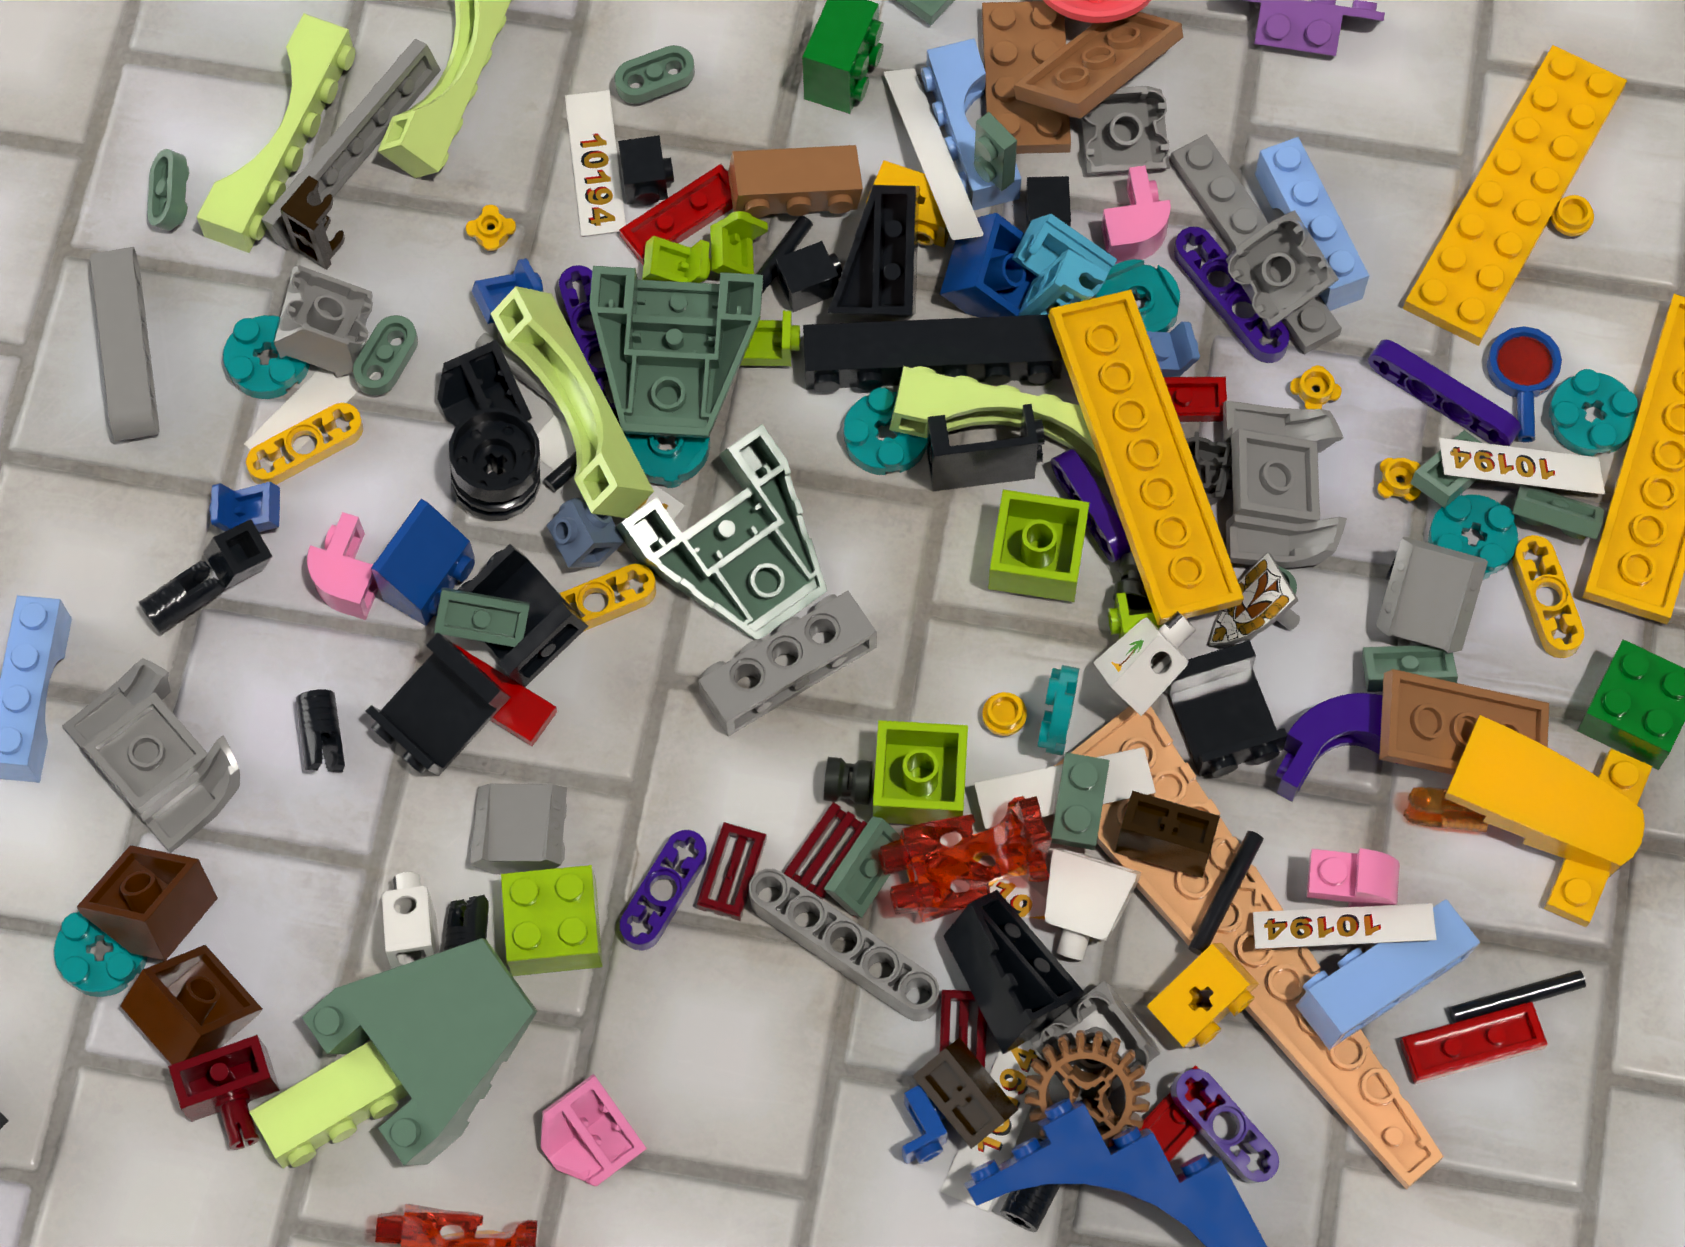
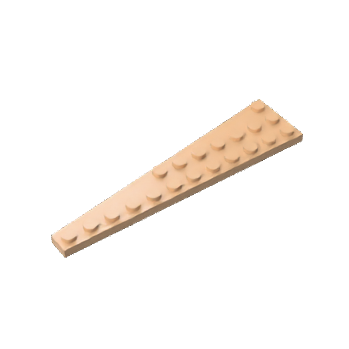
(1344, 1075)

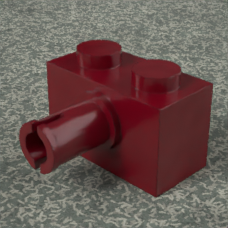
(225, 1084)

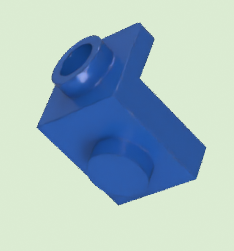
(493, 290)
(256, 503)
(928, 1121)

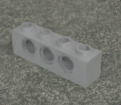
(738, 707)

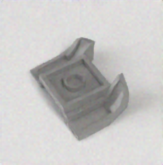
(1279, 484)
(154, 756)

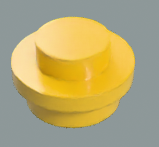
(1573, 216)
(1004, 714)

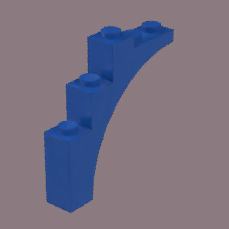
(1076, 1154)

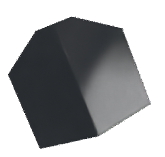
(479, 382)

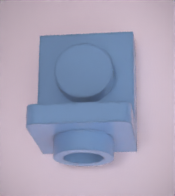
(1175, 349)

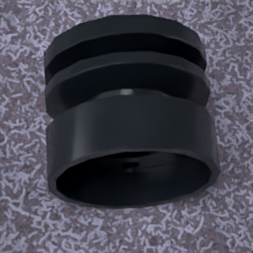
(497, 443)

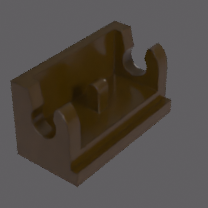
(308, 221)
(1167, 834)
(965, 1093)

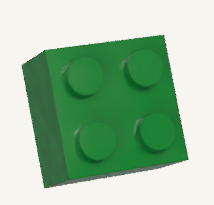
(842, 53)
(1638, 705)

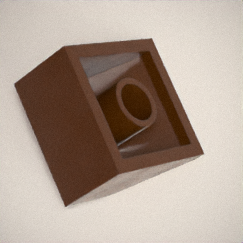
(149, 901)
(189, 1004)

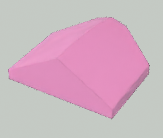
(588, 1134)

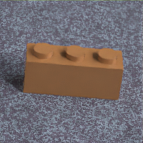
(795, 180)

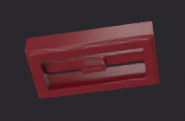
(847, 821)
(721, 907)
(964, 998)

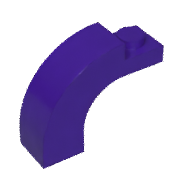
(1330, 724)

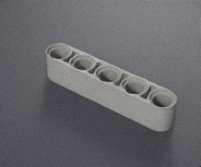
(124, 344)
(853, 964)

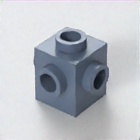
(583, 536)

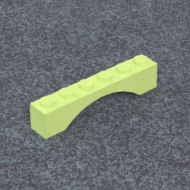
(423, 134)
(239, 201)
(971, 403)
(606, 464)

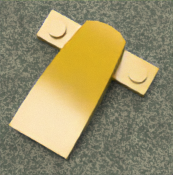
(1555, 808)

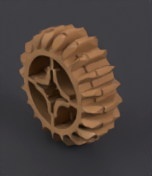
(1073, 1076)

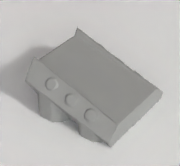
(1127, 132)
(1280, 269)
(323, 321)
(1431, 595)
(519, 827)
(1102, 1012)

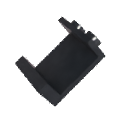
(984, 461)
(550, 620)
(439, 708)
(1224, 711)

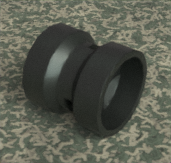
(1131, 584)
(838, 776)

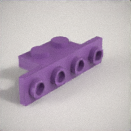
(1307, 24)

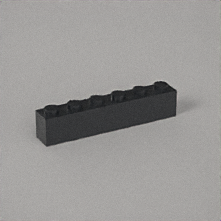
(978, 347)

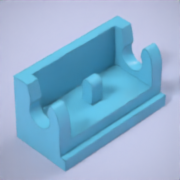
(1049, 238)
(1062, 283)

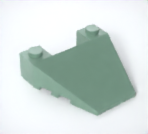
(747, 556)
(441, 1032)

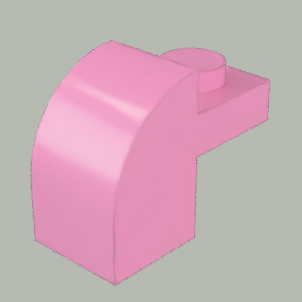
(1138, 228)
(337, 576)
(1354, 878)

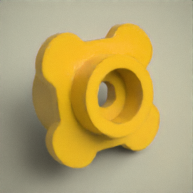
(495, 238)
(1318, 377)
(1396, 468)

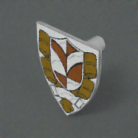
(1265, 601)

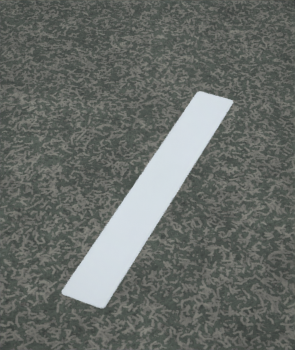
(933, 154)

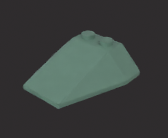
(672, 346)

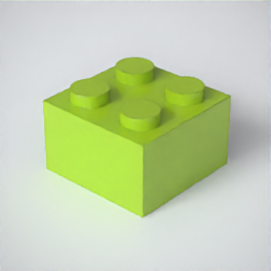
(1038, 545)
(919, 771)
(551, 920)

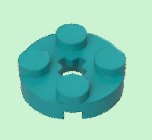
(1150, 282)
(245, 368)
(1598, 391)
(862, 436)
(673, 465)
(1482, 514)
(1061, 695)
(82, 968)

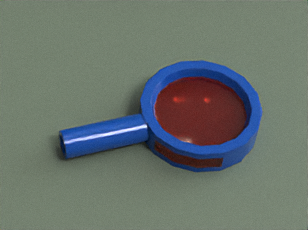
(1524, 366)

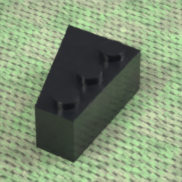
(883, 257)
(1009, 971)

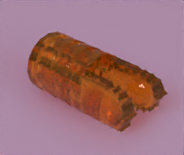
(1432, 810)

